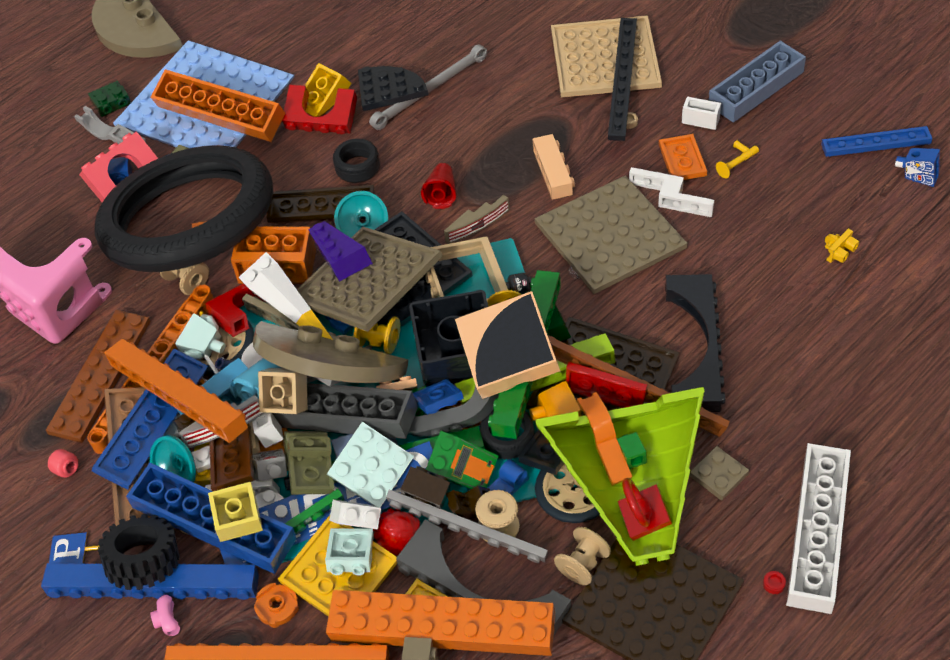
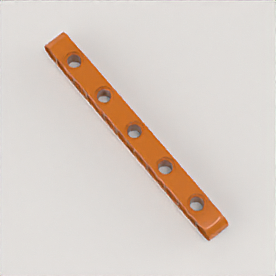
(161, 350)

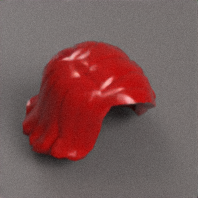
(395, 530)

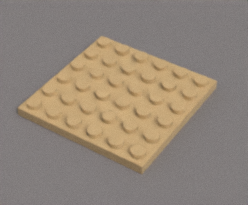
(588, 57)

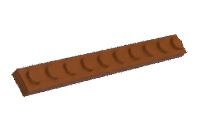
(566, 353)

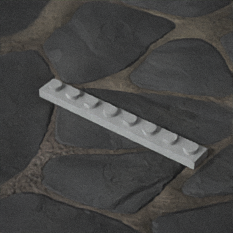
(473, 529)

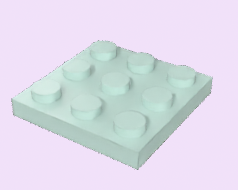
(370, 465)

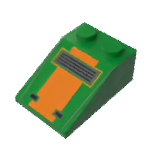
(461, 461)

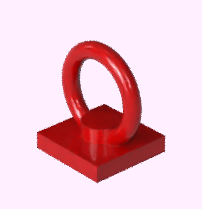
(643, 510)

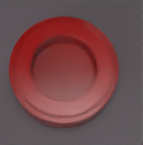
(774, 582)

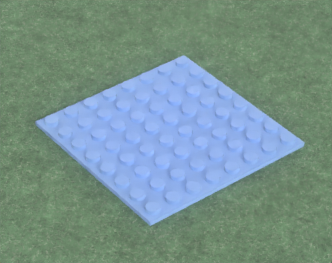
(210, 66)

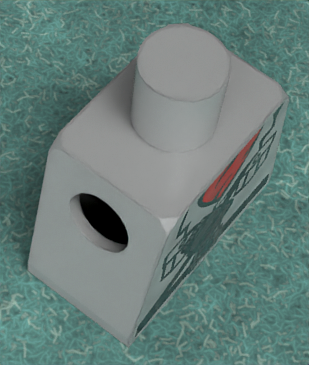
(269, 465)

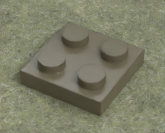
(719, 473)

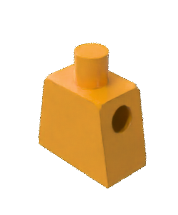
(555, 402)

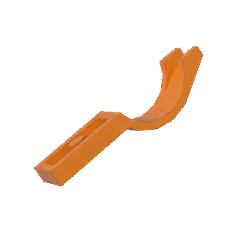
(605, 438)

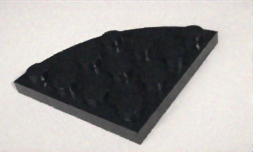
(388, 86)

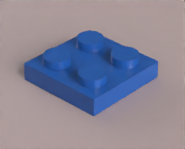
(438, 396)

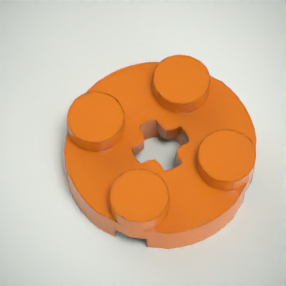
(276, 616)

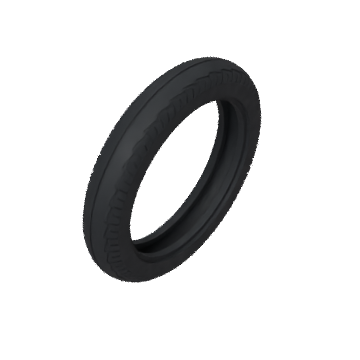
(195, 244)

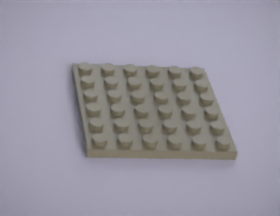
(610, 234)
(375, 289)

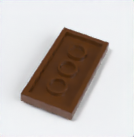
(231, 462)

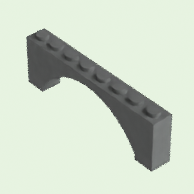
(424, 561)

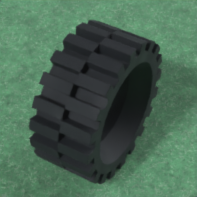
(143, 567)

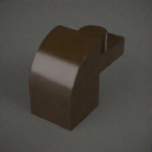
(465, 503)

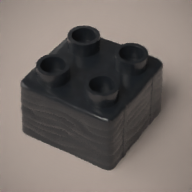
(438, 338)

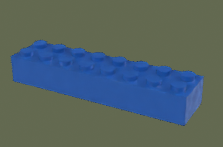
(189, 510)

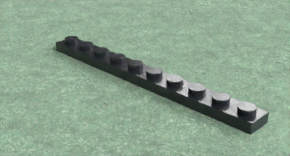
(622, 79)

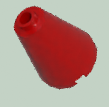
(439, 187)

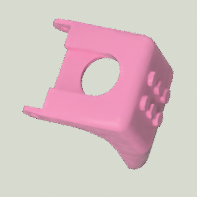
(36, 291)

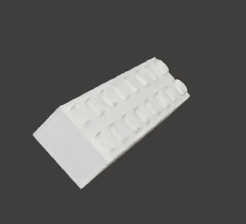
(819, 529)

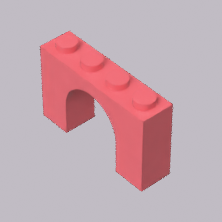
(97, 175)

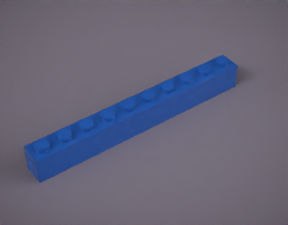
(186, 581)

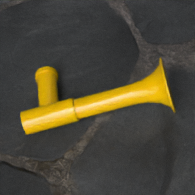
(724, 168)

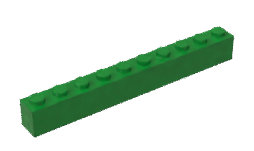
(511, 404)

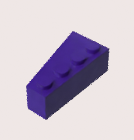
(339, 250)

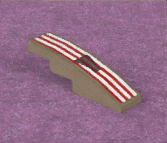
(472, 222)

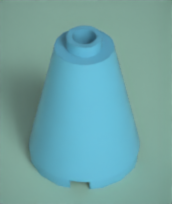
(247, 382)

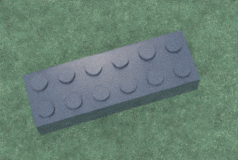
(757, 80)

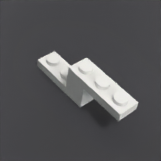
(671, 192)

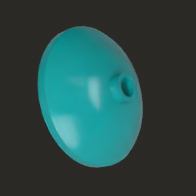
(356, 206)
(173, 456)

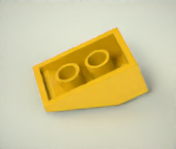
(323, 89)

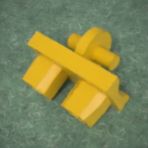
(837, 244)

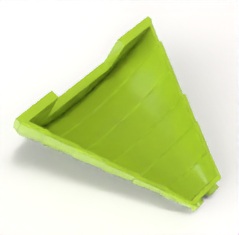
(668, 436)

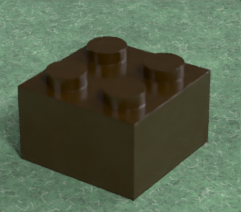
(426, 487)

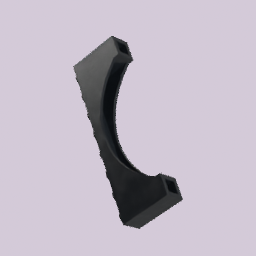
(696, 297)

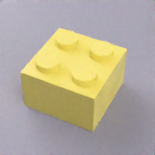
(235, 511)

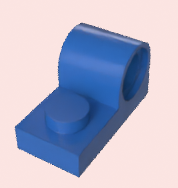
(510, 478)

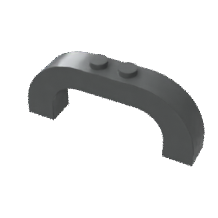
(454, 418)

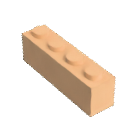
(553, 167)

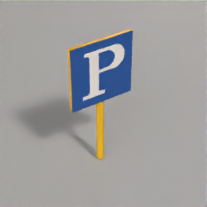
(69, 548)

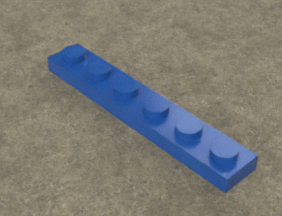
(876, 141)

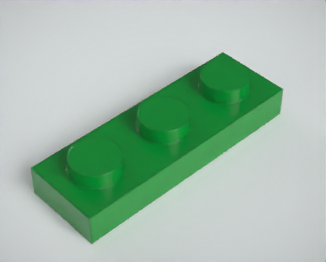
(314, 512)

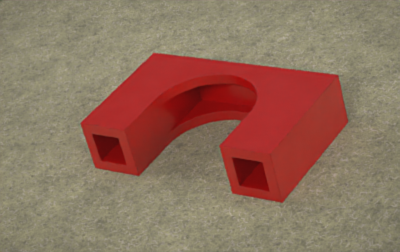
(337, 120)
(226, 310)

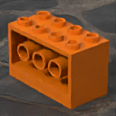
(288, 246)

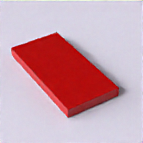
(609, 387)

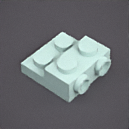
(349, 551)

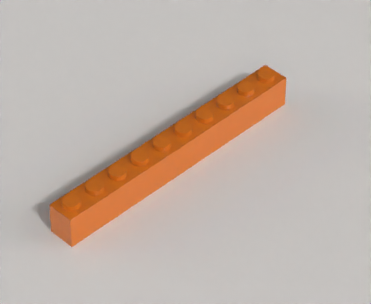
(177, 390)
(278, 652)

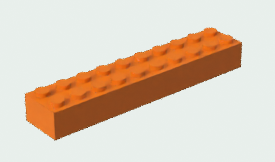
(448, 621)

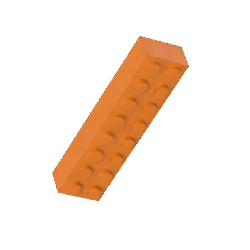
(218, 105)

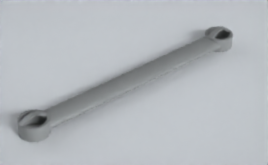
(431, 85)

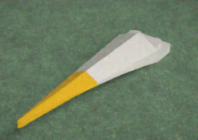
(272, 285)

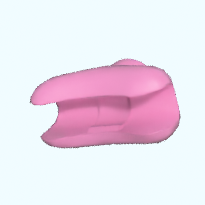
(164, 617)

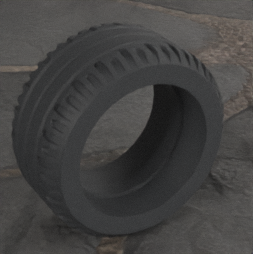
(359, 172)
(507, 449)

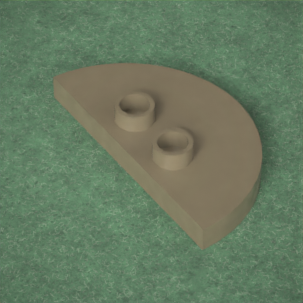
(133, 28)
(325, 358)

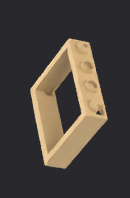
(465, 248)

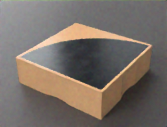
(507, 345)

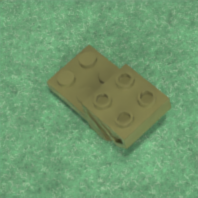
(308, 462)

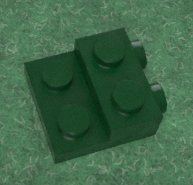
(109, 98)

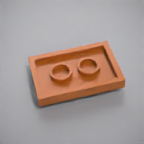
(683, 157)

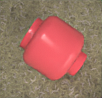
(63, 463)

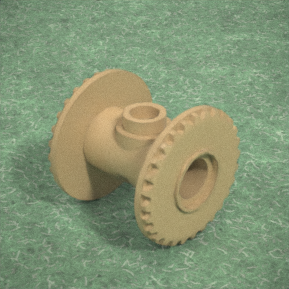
(190, 277)
(499, 512)
(583, 559)

